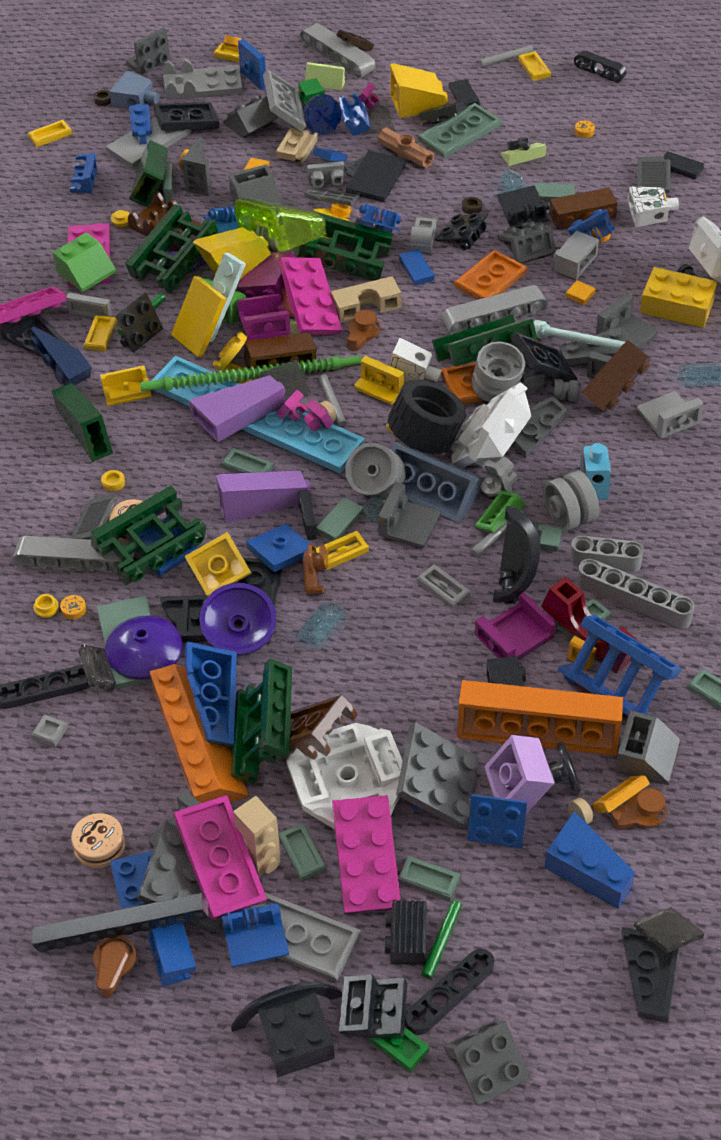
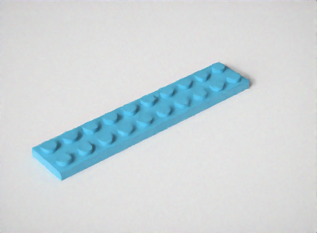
(324, 446)

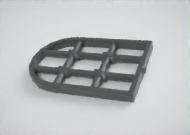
(332, 196)

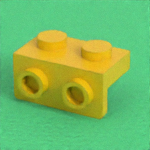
(380, 380)

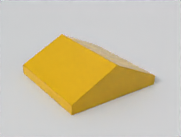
(217, 563)

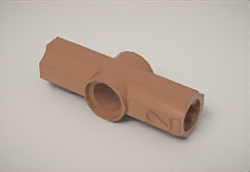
(406, 147)

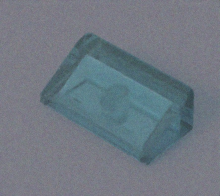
(511, 181)
(700, 374)
(322, 624)

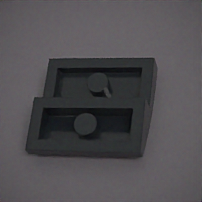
(373, 1007)

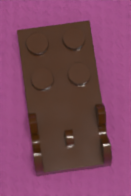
(152, 215)
(314, 721)

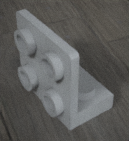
(671, 413)

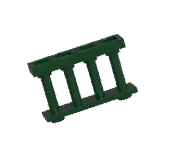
(466, 344)

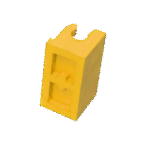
(124, 385)

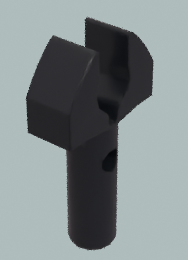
(522, 143)

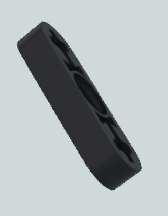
(588, 62)

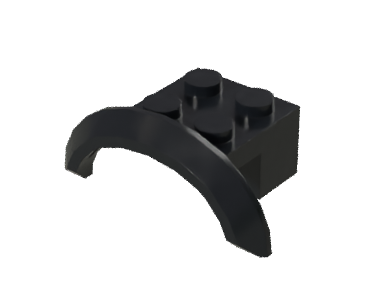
(519, 553)
(293, 1025)

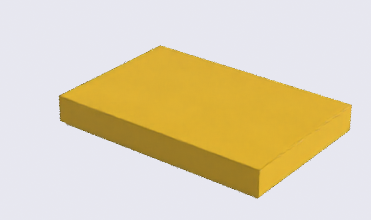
(198, 316)

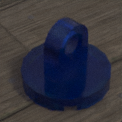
(322, 114)

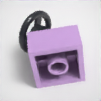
(523, 773)

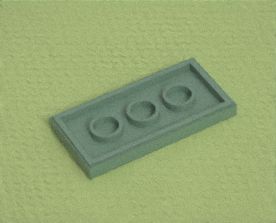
(459, 130)
(116, 613)

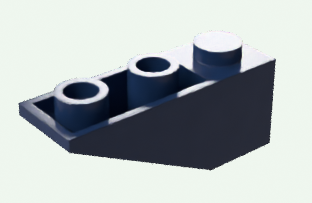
(64, 359)

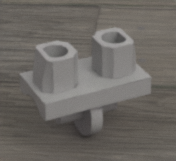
(325, 173)
(499, 476)

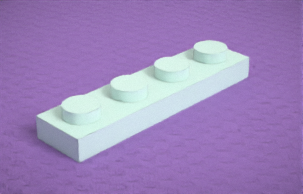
(226, 282)

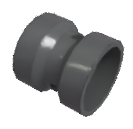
(560, 390)

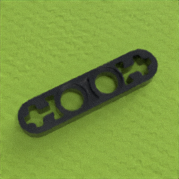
(45, 690)
(447, 989)

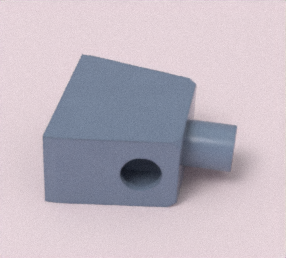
(133, 90)

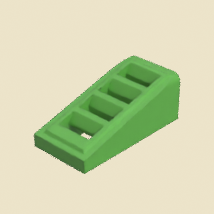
(496, 511)

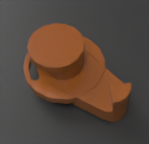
(362, 329)
(312, 564)
(640, 810)
(112, 963)

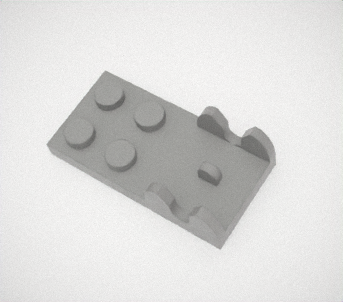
(200, 82)

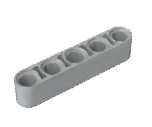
(339, 51)
(515, 302)
(63, 554)
(635, 593)

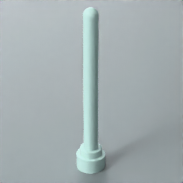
(544, 330)

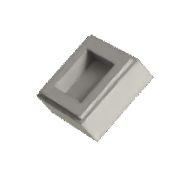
(49, 730)

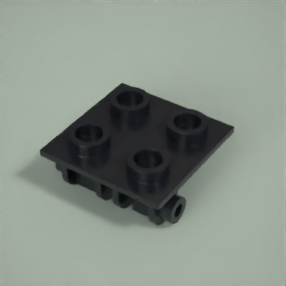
(523, 206)
(465, 229)
(138, 323)

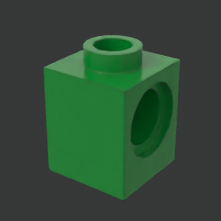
(308, 89)

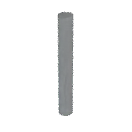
(505, 56)
(330, 395)
(488, 540)

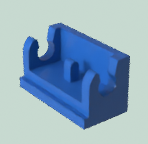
(355, 115)
(84, 174)
(171, 954)

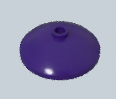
(234, 605)
(137, 655)

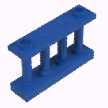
(618, 643)

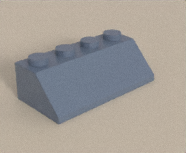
(438, 483)

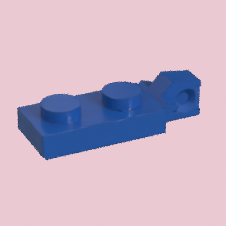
(140, 122)

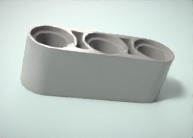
(613, 552)

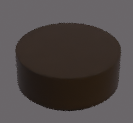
(102, 98)
(471, 205)

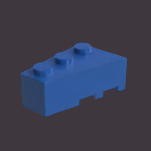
(589, 862)

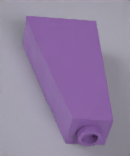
(237, 406)
(258, 493)

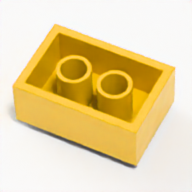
(678, 297)

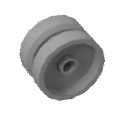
(372, 458)
(571, 500)

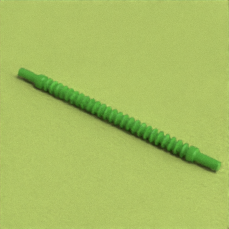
(169, 383)

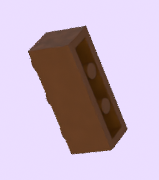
(579, 206)
(279, 350)
(617, 376)

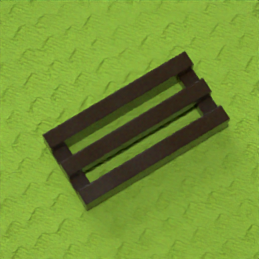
(355, 40)

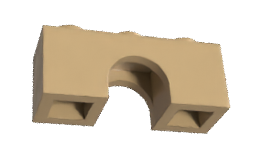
(381, 292)
(260, 834)

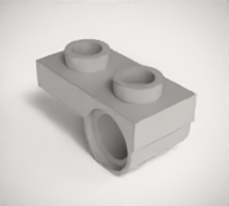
(423, 234)

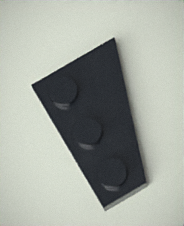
(21, 332)
(650, 975)

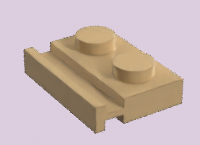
(296, 145)

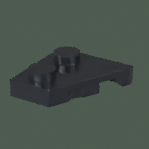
(447, 110)
(185, 615)

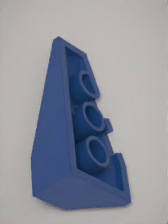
(213, 685)

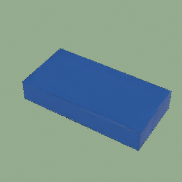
(329, 154)
(416, 267)

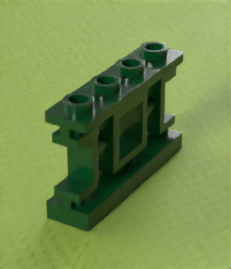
(351, 235)
(161, 240)
(141, 519)
(262, 721)

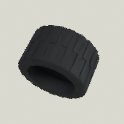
(426, 416)

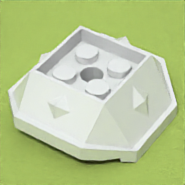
(707, 246)
(491, 428)
(356, 753)

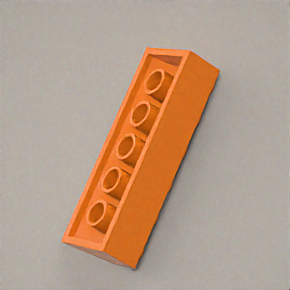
(577, 719)
(203, 763)

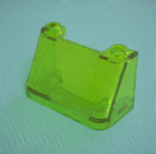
(284, 222)

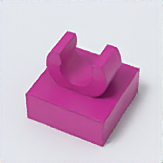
(368, 97)
(291, 406)
(317, 416)

